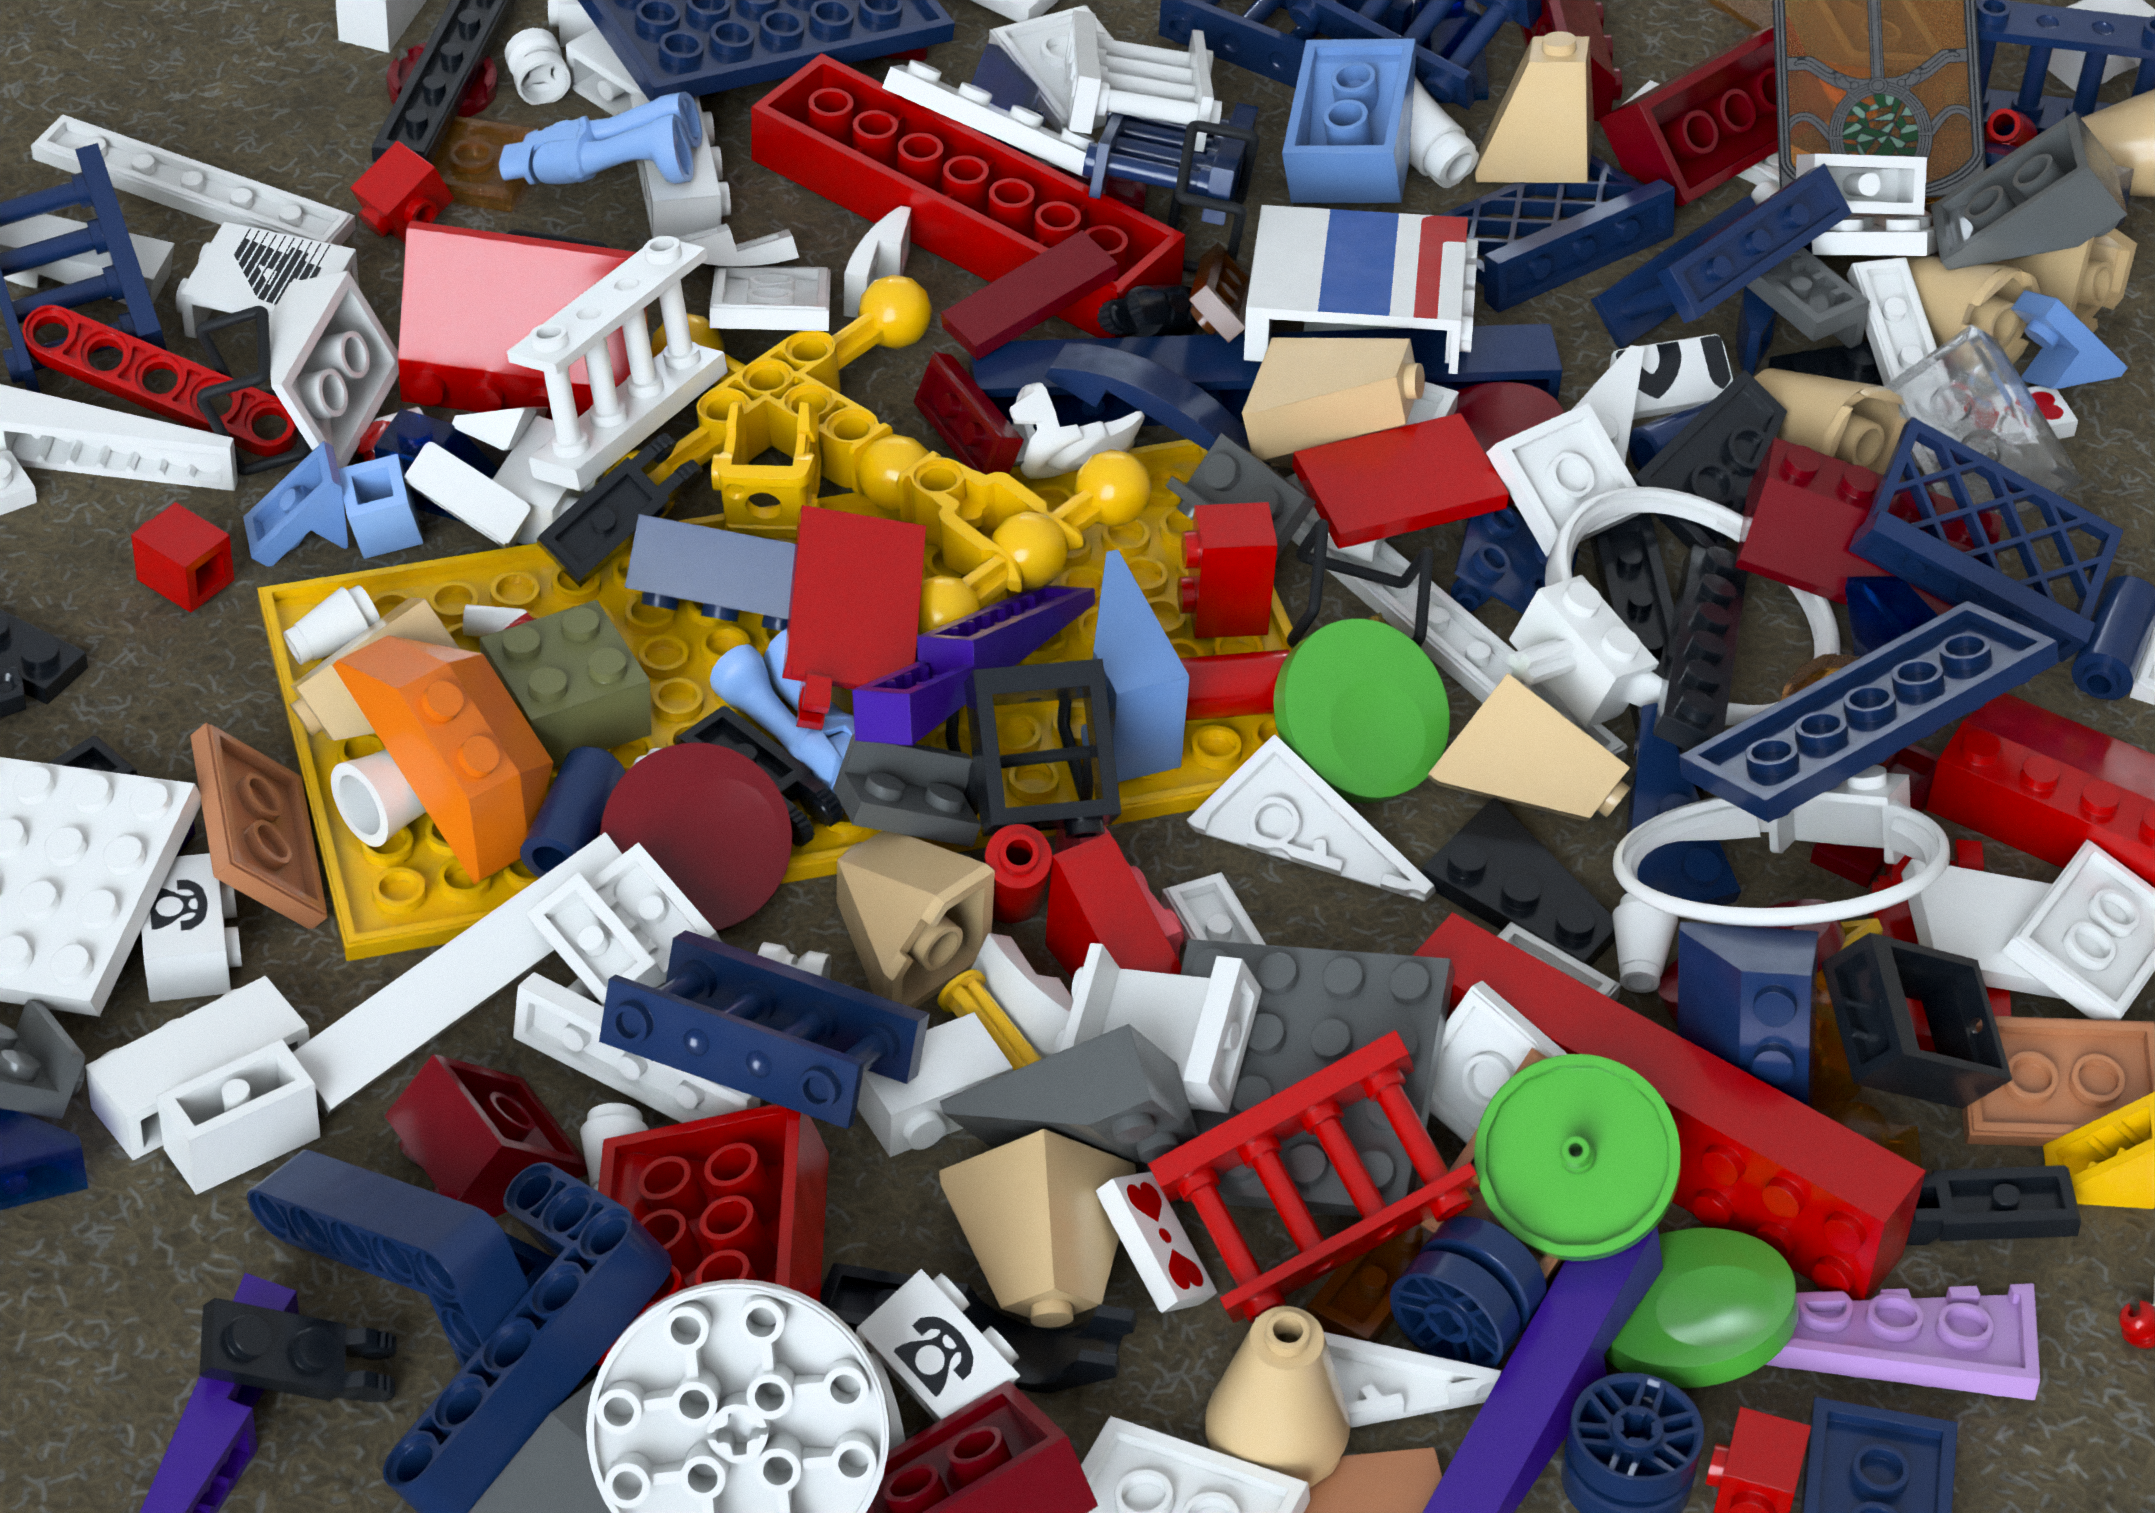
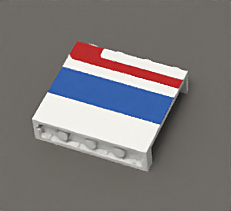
(1362, 273)

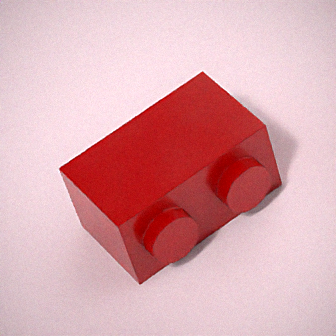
(1229, 571)

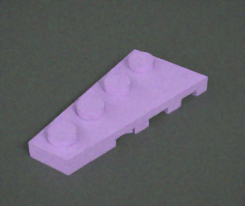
(1922, 1340)

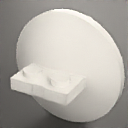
(738, 1407)

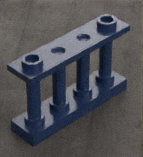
(2059, 28)
(1251, 44)
(1442, 78)
(1152, 152)
(104, 235)
(1721, 256)
(764, 1028)

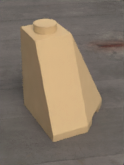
(1545, 117)
(2083, 275)
(1328, 393)
(322, 695)
(1531, 758)
(913, 913)
(1039, 1223)

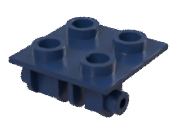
(1499, 561)

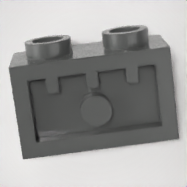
(1814, 298)
(1237, 476)
(908, 791)
(39, 1064)

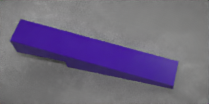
(926, 693)
(1545, 1375)
(216, 1429)

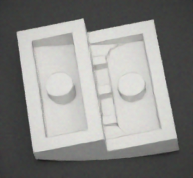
(618, 922)

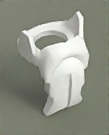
(1066, 448)

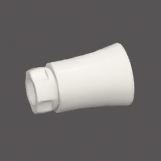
(1438, 142)
(374, 797)

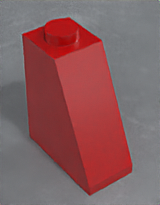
(1102, 903)

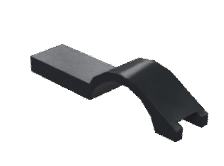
(1047, 1357)

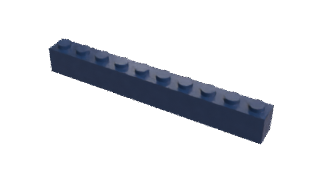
(1497, 354)

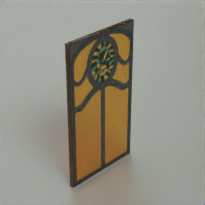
(1880, 84)

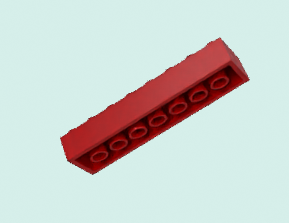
(964, 189)
(1747, 1150)

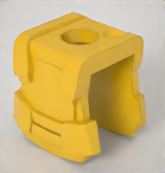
(789, 484)

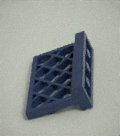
(1566, 249)
(1956, 575)

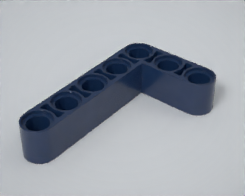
(399, 1235)
(543, 1347)

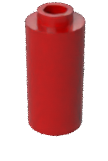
(1232, 684)
(1021, 871)

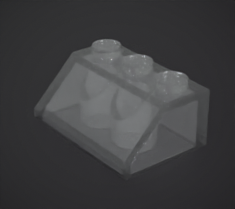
(1981, 401)

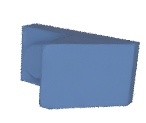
(2069, 349)
(301, 503)

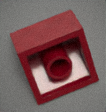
(477, 1131)

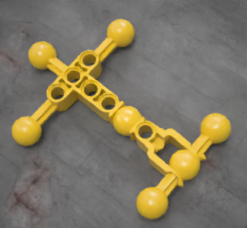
(896, 469)

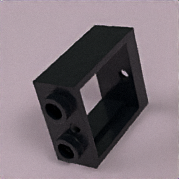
(1038, 684)
(1876, 1029)

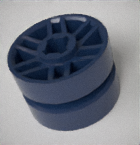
(1468, 1292)
(1632, 1446)

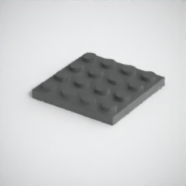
(1310, 1016)

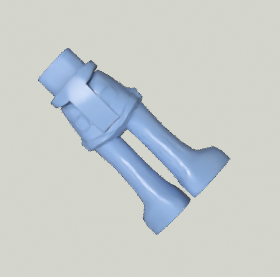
(583, 147)
(753, 687)

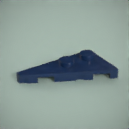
(1680, 868)

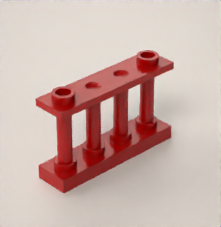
(1317, 1108)

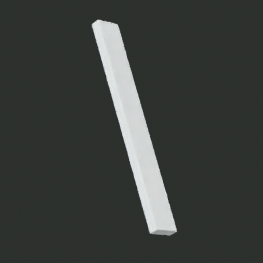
(1453, 634)

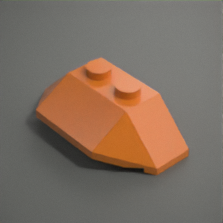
(455, 744)

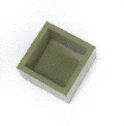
(573, 680)

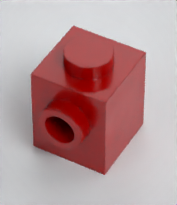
(400, 190)
(182, 557)
(1760, 1464)

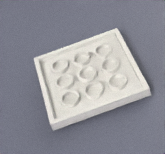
(80, 875)

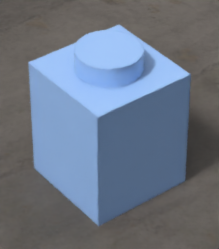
(380, 506)

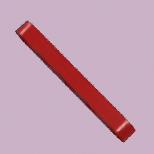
(140, 360)

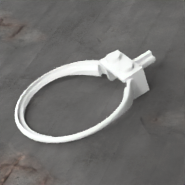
(1586, 648)
(1861, 811)

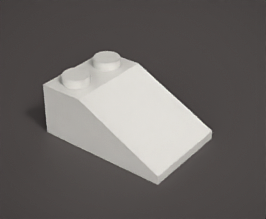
(330, 361)

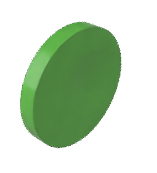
(1362, 709)
(1578, 1157)
(1711, 1312)

